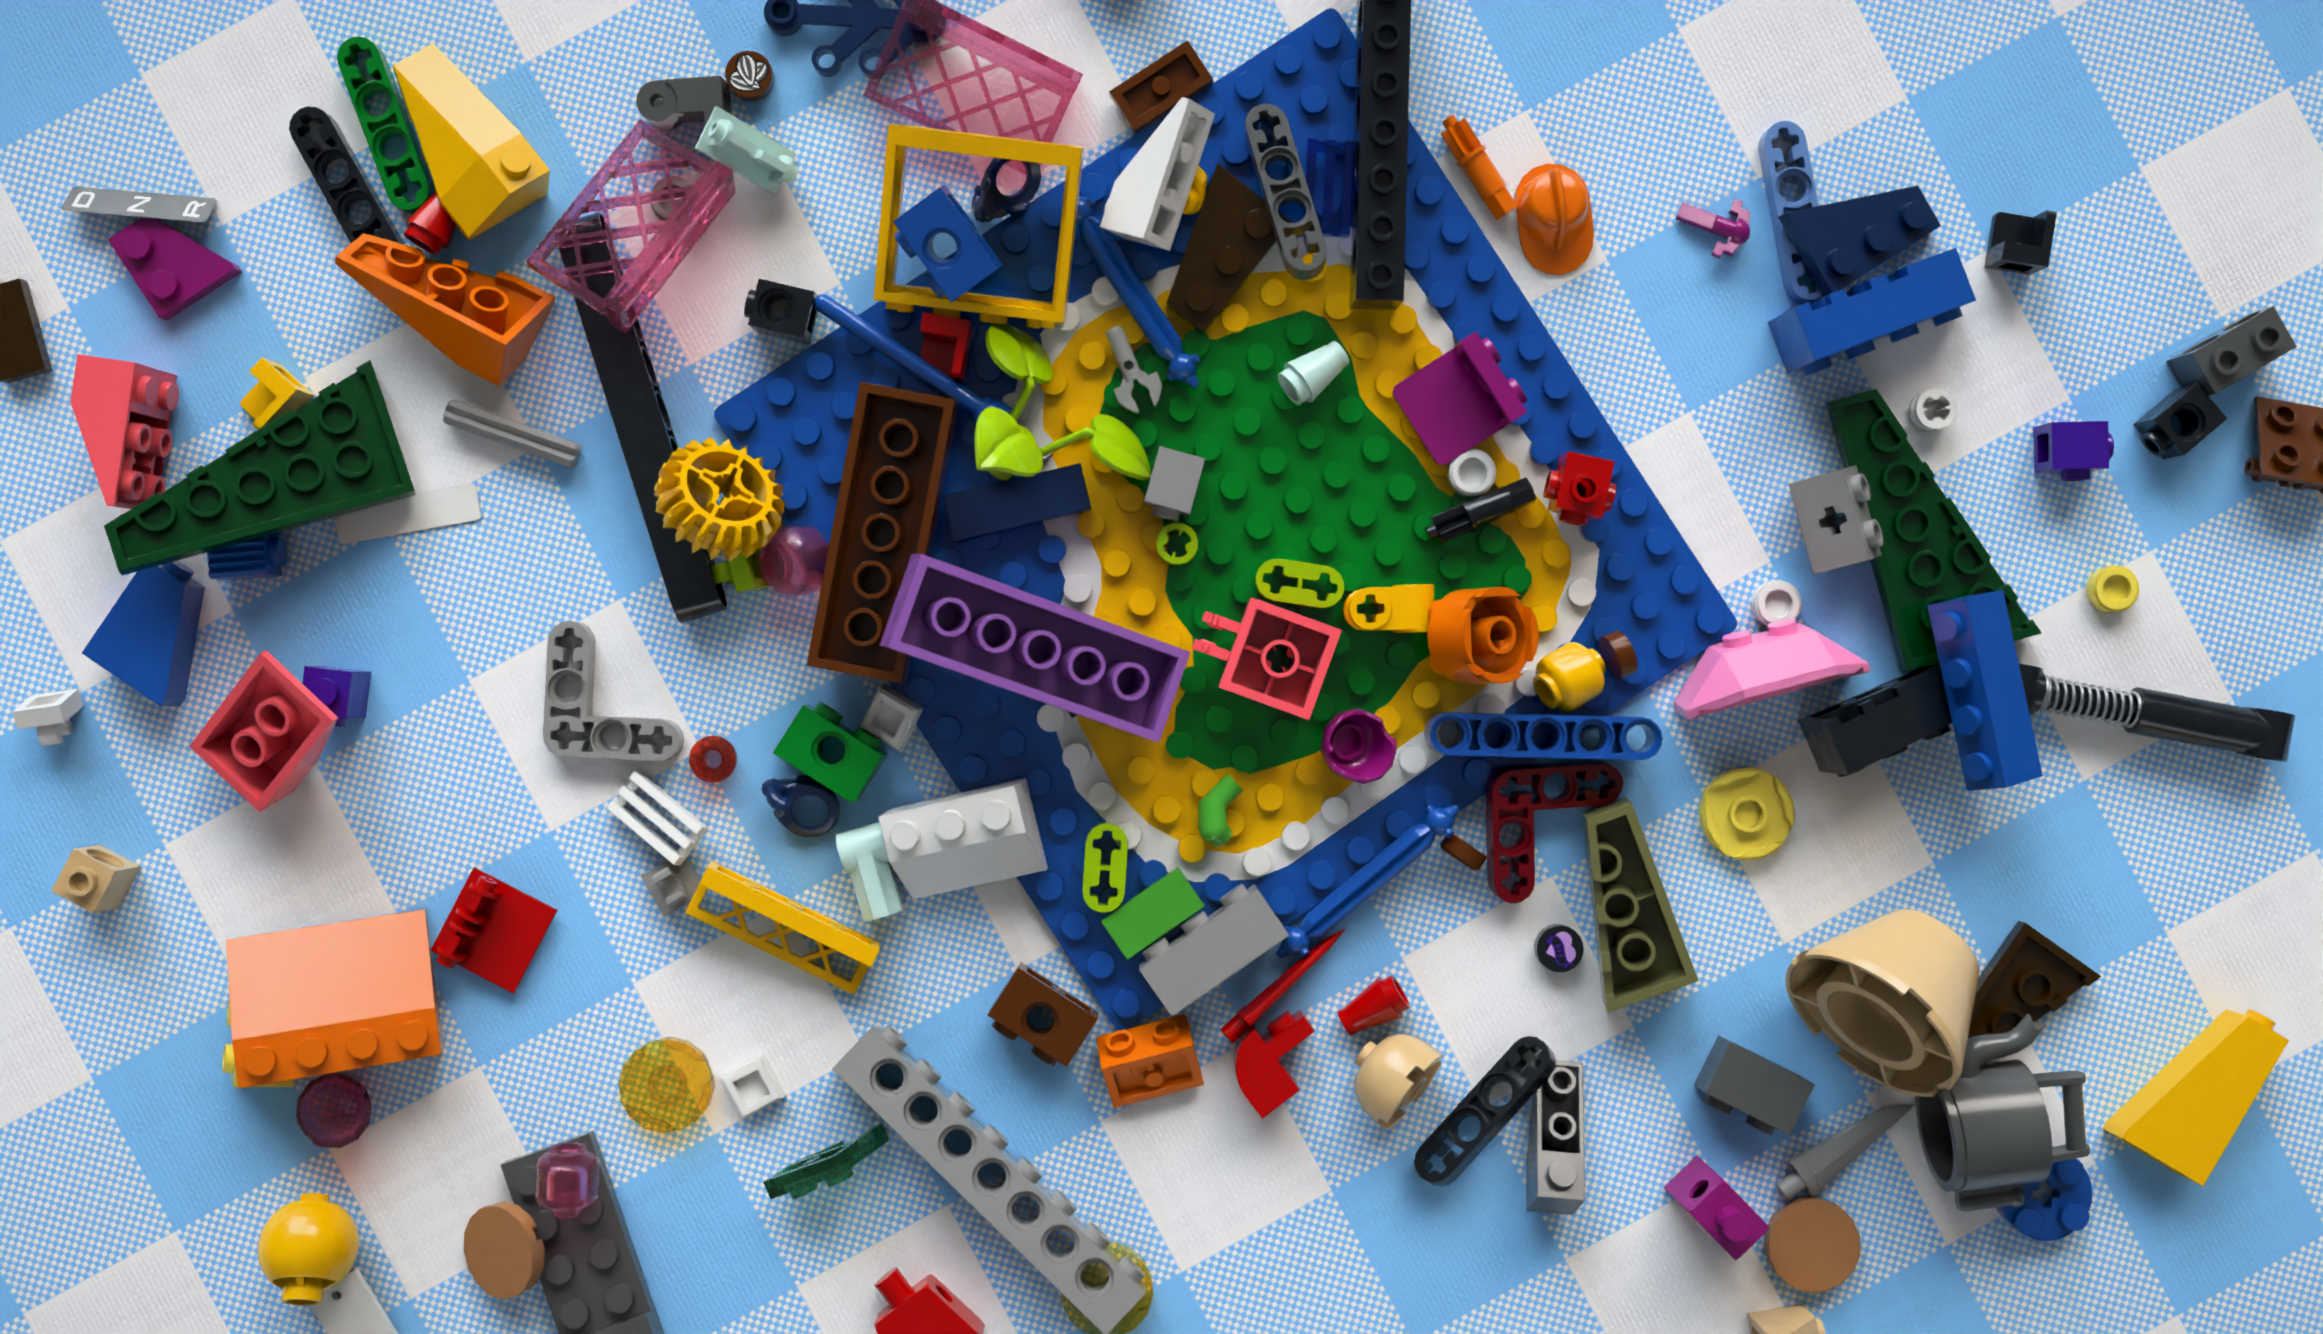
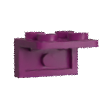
(1460, 399)

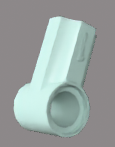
(867, 861)

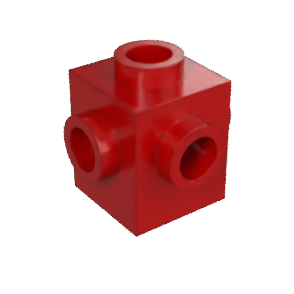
(1594, 479)

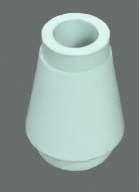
(1311, 373)

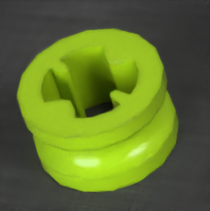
(1190, 548)

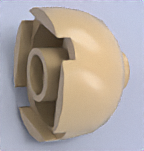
(1394, 1076)

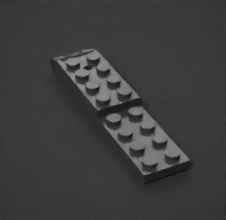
(588, 1259)

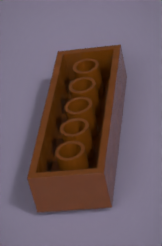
(881, 517)

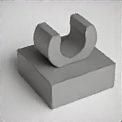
(672, 885)

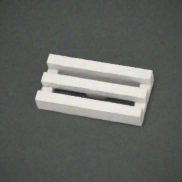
(629, 795)

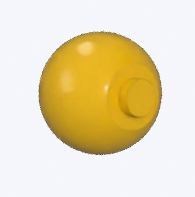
(308, 1248)

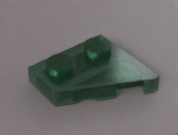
(828, 1165)

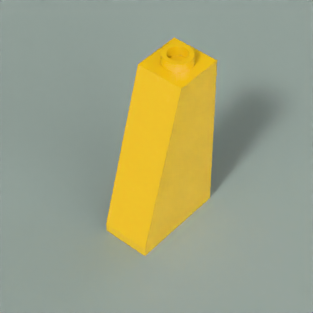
(2201, 1095)

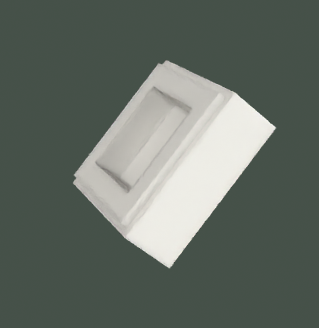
(891, 717)
(753, 1086)

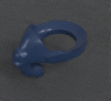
(991, 204)
(784, 792)

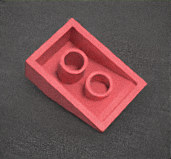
(266, 733)

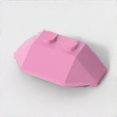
(1762, 667)

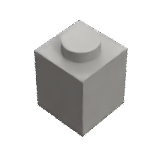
(1173, 484)

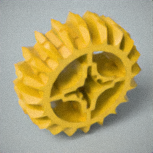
(692, 485)

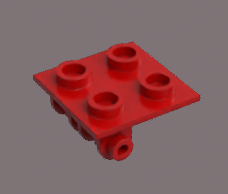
(493, 930)

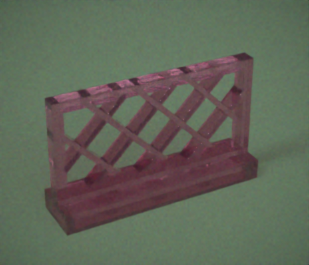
(978, 41)
(671, 237)

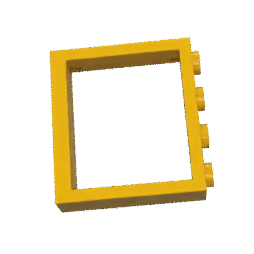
(991, 307)

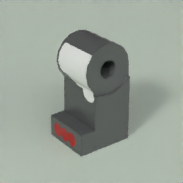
(682, 100)

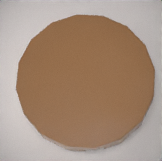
(1812, 1244)
(503, 1250)

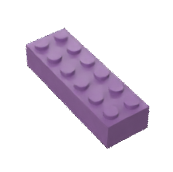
(1034, 647)

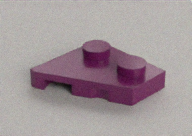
(170, 266)

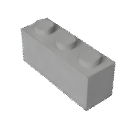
(1211, 948)

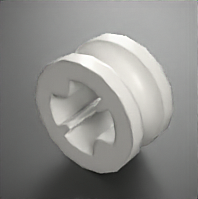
(1948, 409)

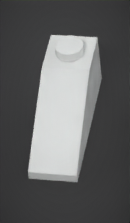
(1157, 181)

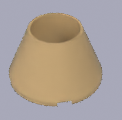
(1891, 999)

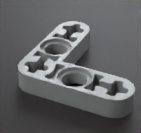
(579, 712)

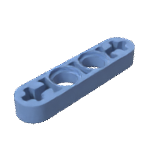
(1778, 206)

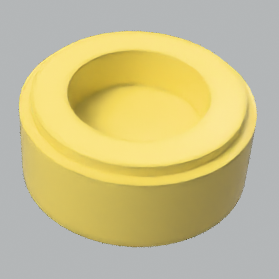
(2112, 589)

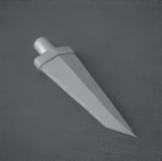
(1828, 1158)

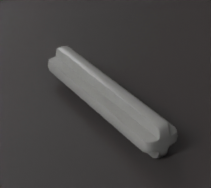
(512, 433)

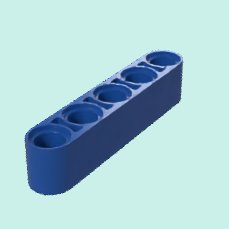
(1565, 738)

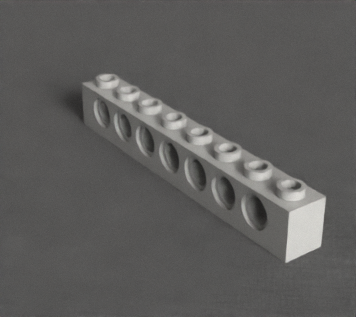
(1101, 1303)

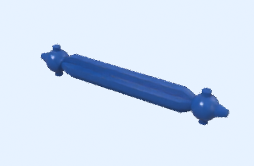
(1135, 295)
(1368, 880)

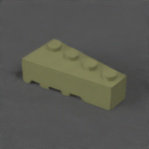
(1633, 920)

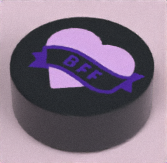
(1558, 948)

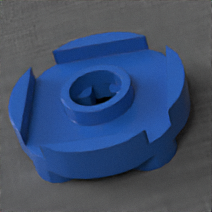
(2062, 1213)

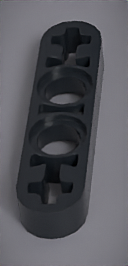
(356, 184)
(1478, 1105)

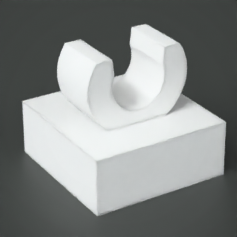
(49, 714)

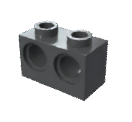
(2233, 351)

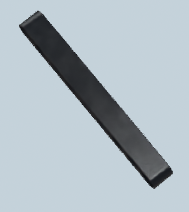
(642, 432)

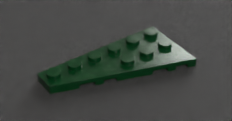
(290, 473)
(1926, 541)

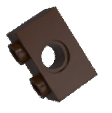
(1029, 990)

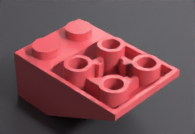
(124, 425)

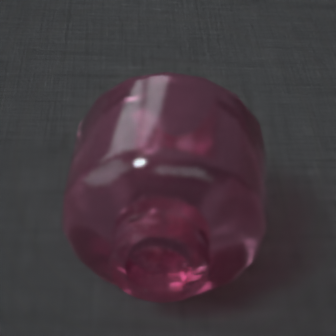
(567, 1179)

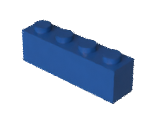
(1985, 691)

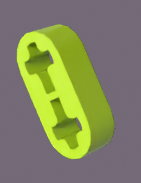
(1298, 595)
(1093, 867)

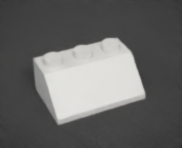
(964, 839)

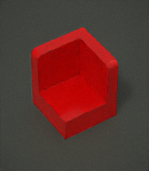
(946, 343)

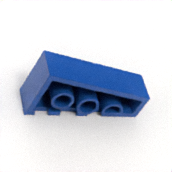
(1870, 311)

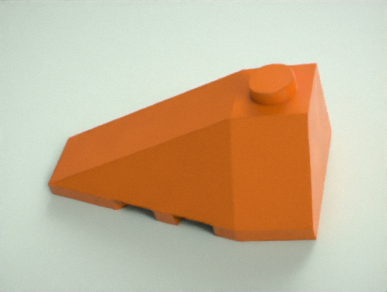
(467, 315)

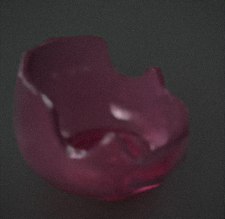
(794, 560)
(334, 1110)

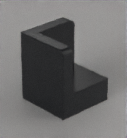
(2020, 242)

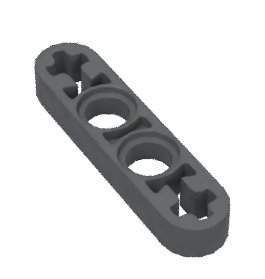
(1290, 190)

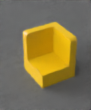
(274, 393)

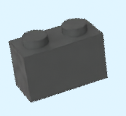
(1753, 1085)

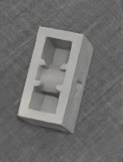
(1837, 544)

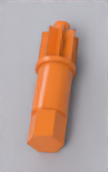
(1478, 166)

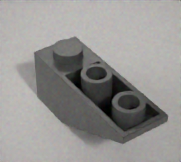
(1557, 1142)

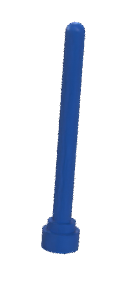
(905, 358)

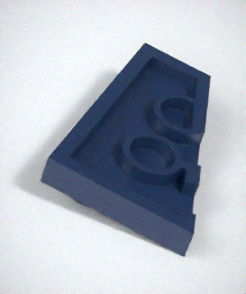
(1857, 234)

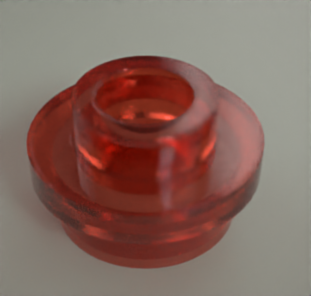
(699, 763)

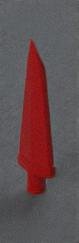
(1252, 1012)

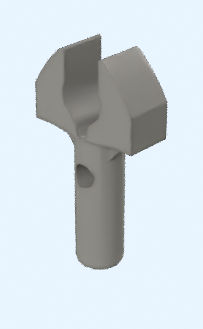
(1131, 372)

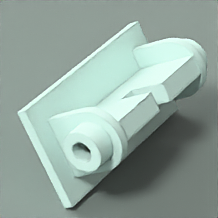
(747, 151)

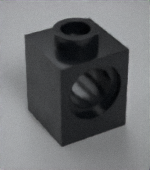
(800, 322)
(2197, 416)

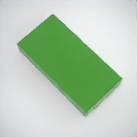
(1152, 912)

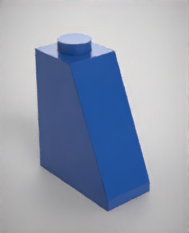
(152, 633)

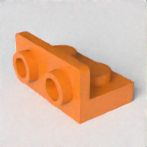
(1149, 1060)

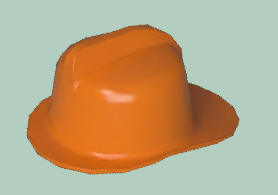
(1554, 219)

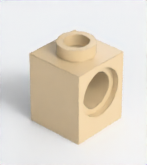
(96, 878)

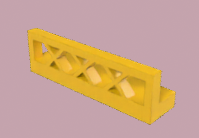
(792, 915)

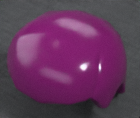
(1357, 746)

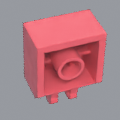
(1249, 673)

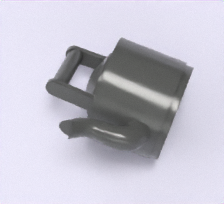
(1994, 1124)

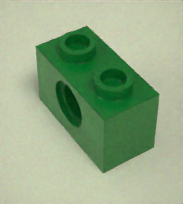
(803, 749)

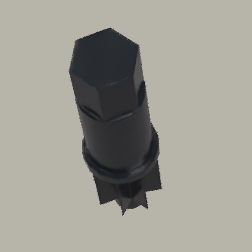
(1480, 511)

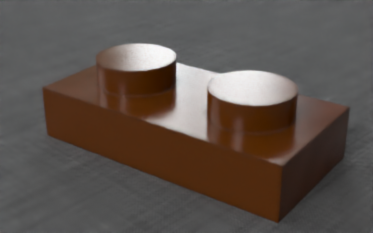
(1160, 86)

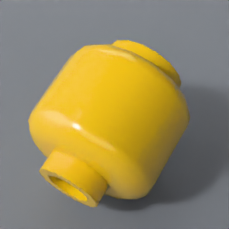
(1569, 677)

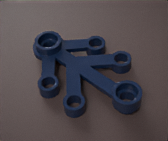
(863, 19)

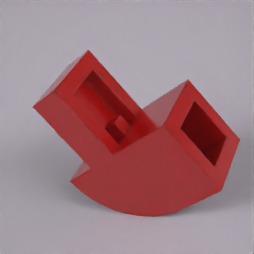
(1257, 1061)

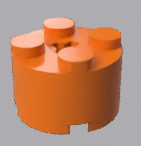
(1481, 635)

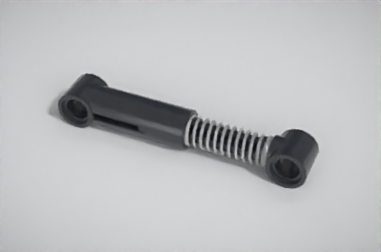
(2164, 715)

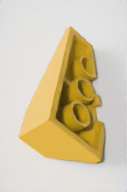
(472, 150)

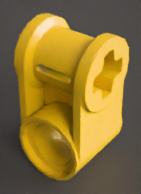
(1398, 608)

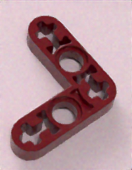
(1521, 810)

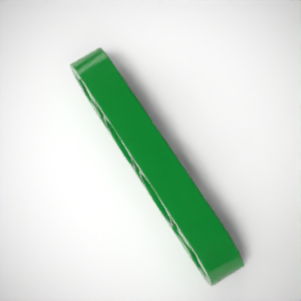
(381, 128)

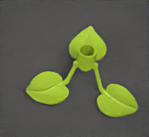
(1012, 449)

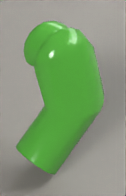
(1212, 811)

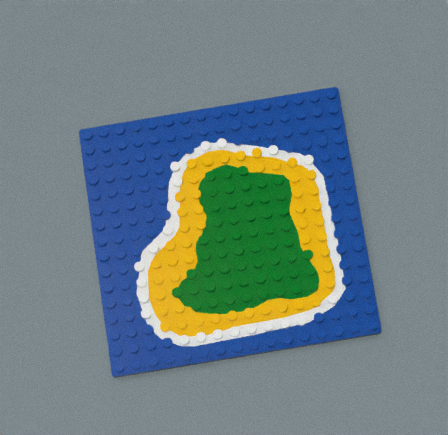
(1278, 481)

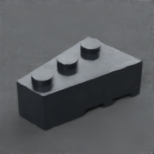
(1878, 722)

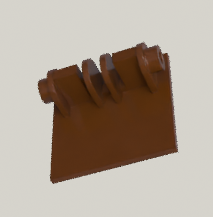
(2288, 444)

